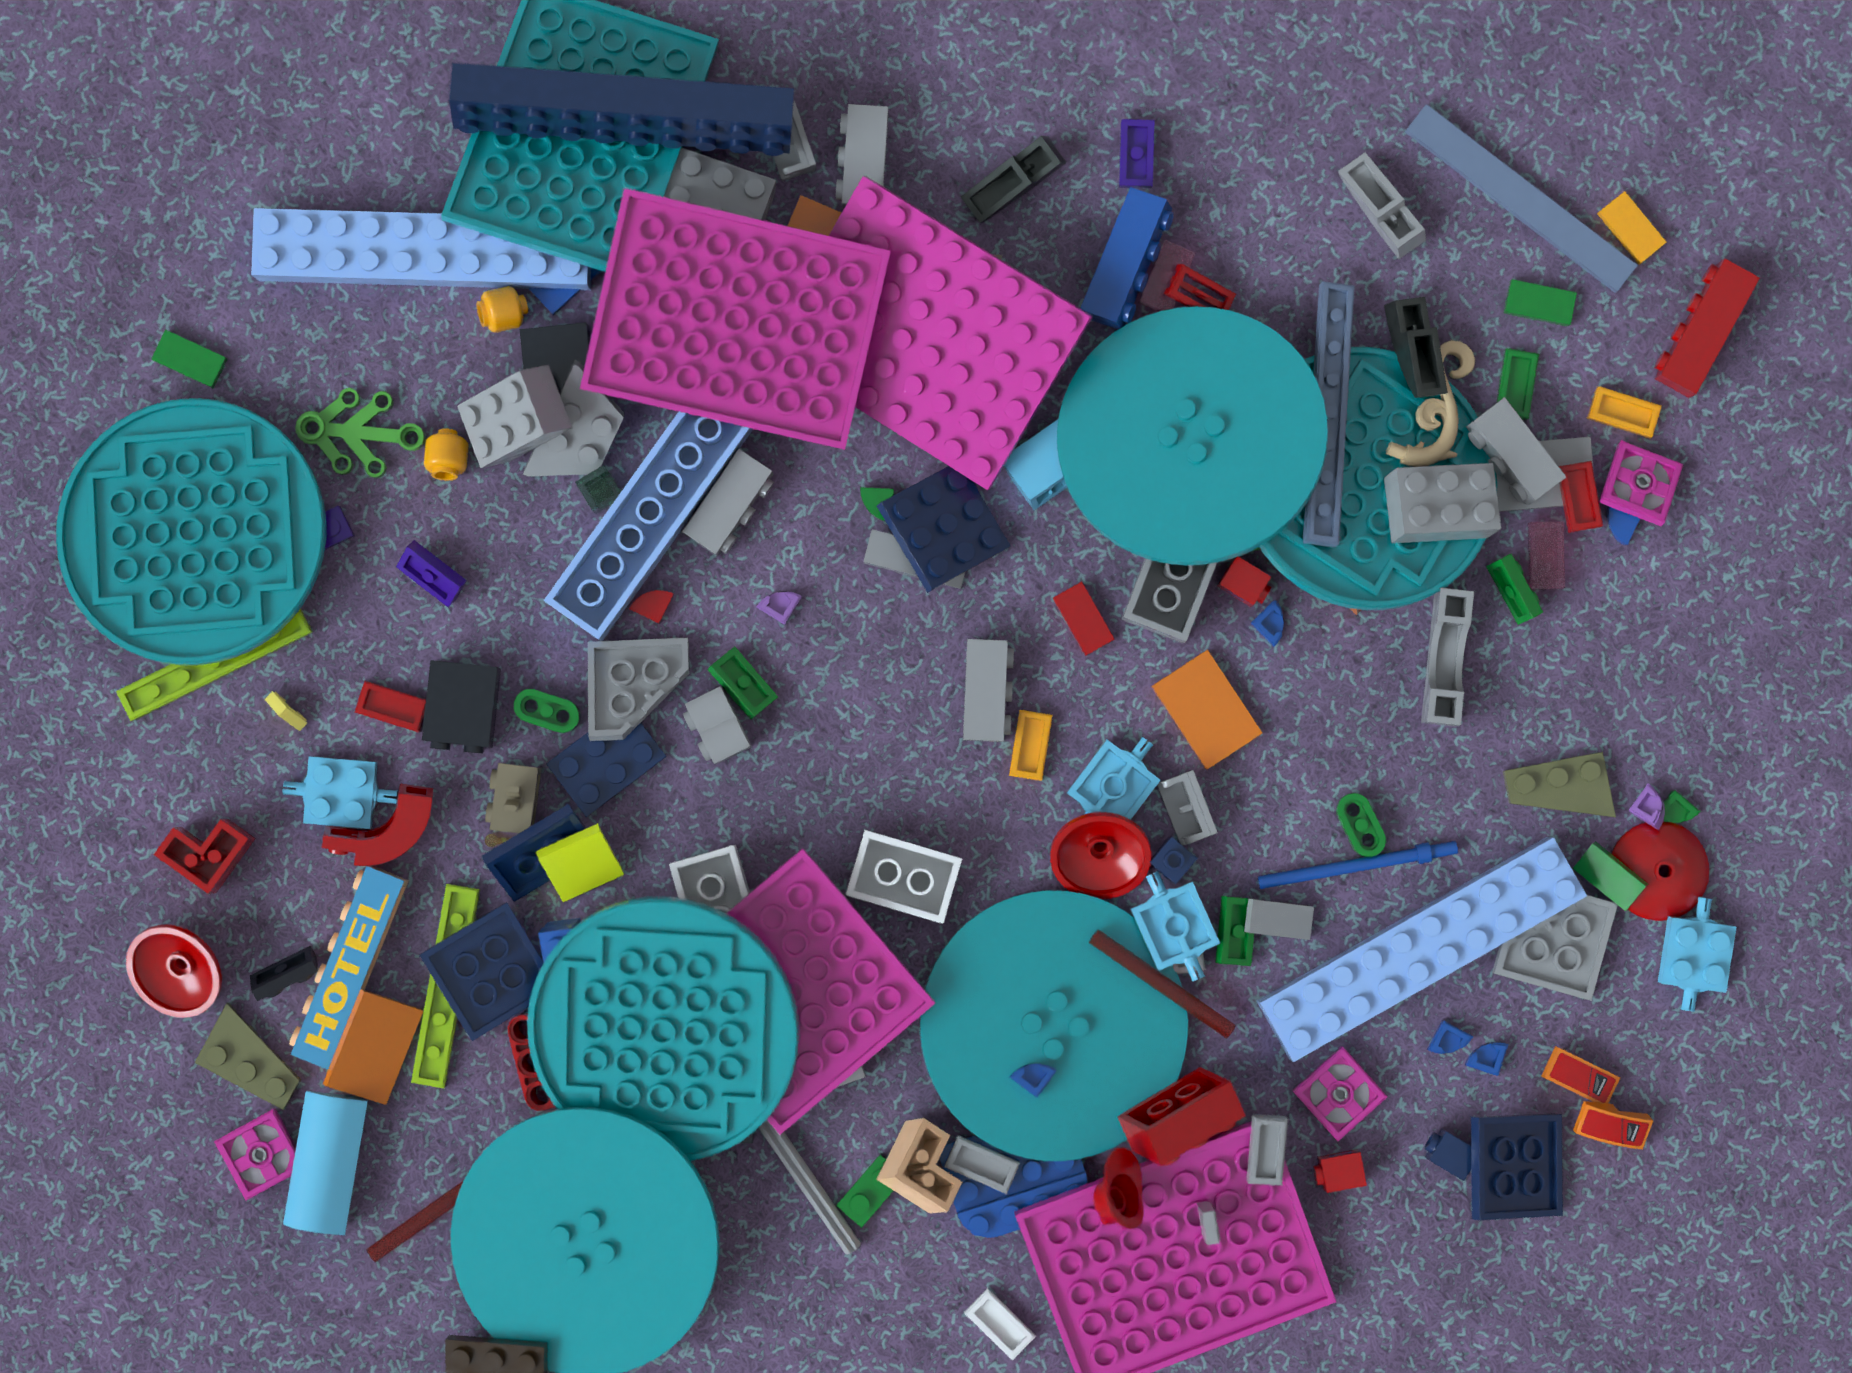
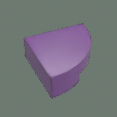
(780, 605)
(1649, 807)

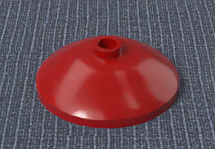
(1645, 850)
(1100, 869)
(165, 980)

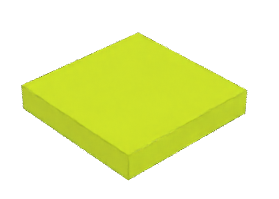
(580, 862)

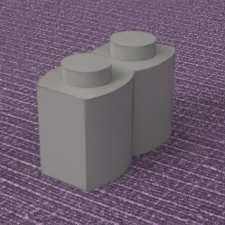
(717, 725)

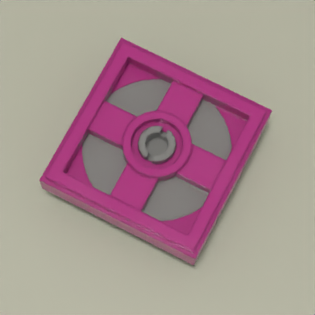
(1641, 483)
(1339, 1093)
(258, 1153)

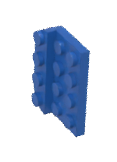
(990, 1211)

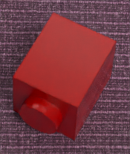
(1245, 582)
(1340, 1171)

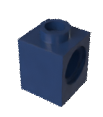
(1172, 860)
(1449, 1153)

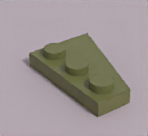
(1566, 785)
(246, 1060)

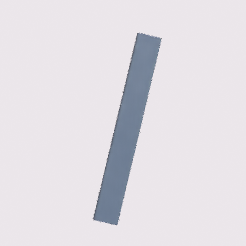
(1521, 198)
(1332, 375)

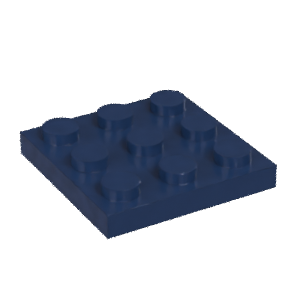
(943, 527)
(485, 970)
(1516, 1166)

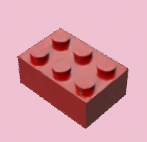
(1181, 1116)

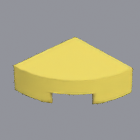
(284, 711)

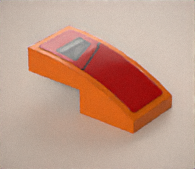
(1580, 1076)
(1611, 1126)

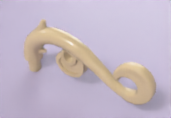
(1446, 408)

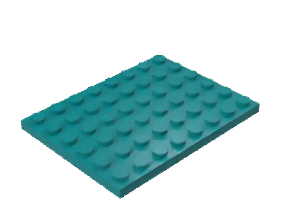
(560, 191)

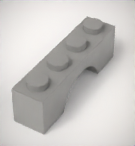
(1445, 657)

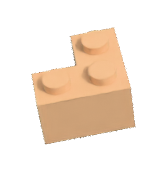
(913, 1167)

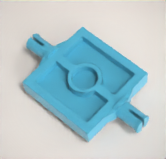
(1115, 781)
(340, 792)
(1175, 926)
(1697, 954)

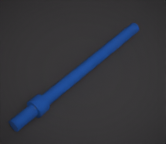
(1421, 853)

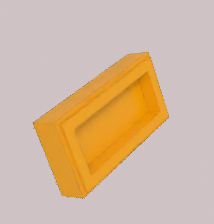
(1631, 228)
(1624, 412)
(1030, 745)

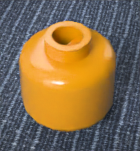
(501, 309)
(446, 455)

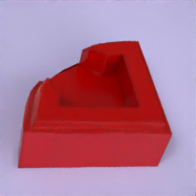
(652, 604)

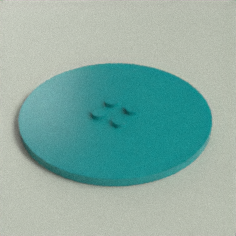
(1192, 435)
(191, 531)
(1366, 566)
(1033, 990)
(666, 1021)
(586, 1239)

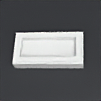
(1000, 1324)

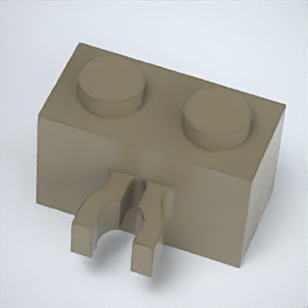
(514, 798)

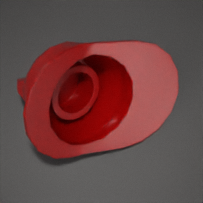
(1120, 1192)

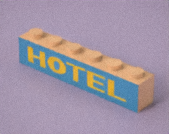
(349, 965)

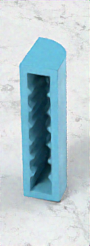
(1037, 468)
(325, 1162)

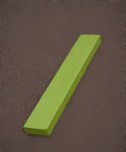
(179, 680)
(438, 1018)

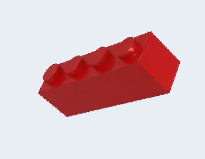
(1706, 327)

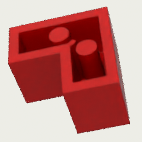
(205, 862)

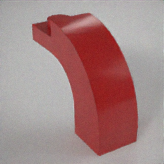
(391, 838)

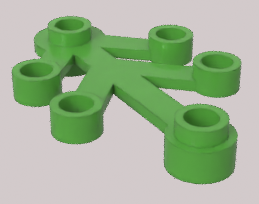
(354, 431)

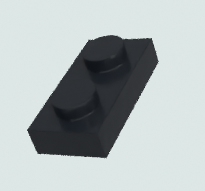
(292, 969)

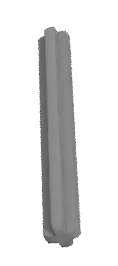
(811, 1188)

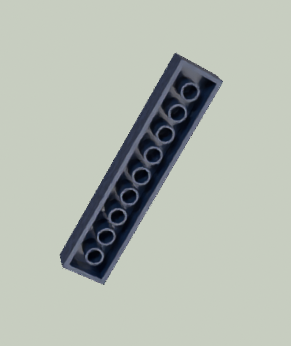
(621, 108)

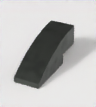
(1013, 179)
(1416, 346)

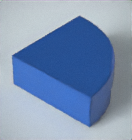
(1621, 524)
(1270, 623)
(1448, 1039)
(1488, 1057)
(1033, 1077)

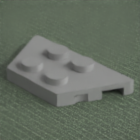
(583, 447)

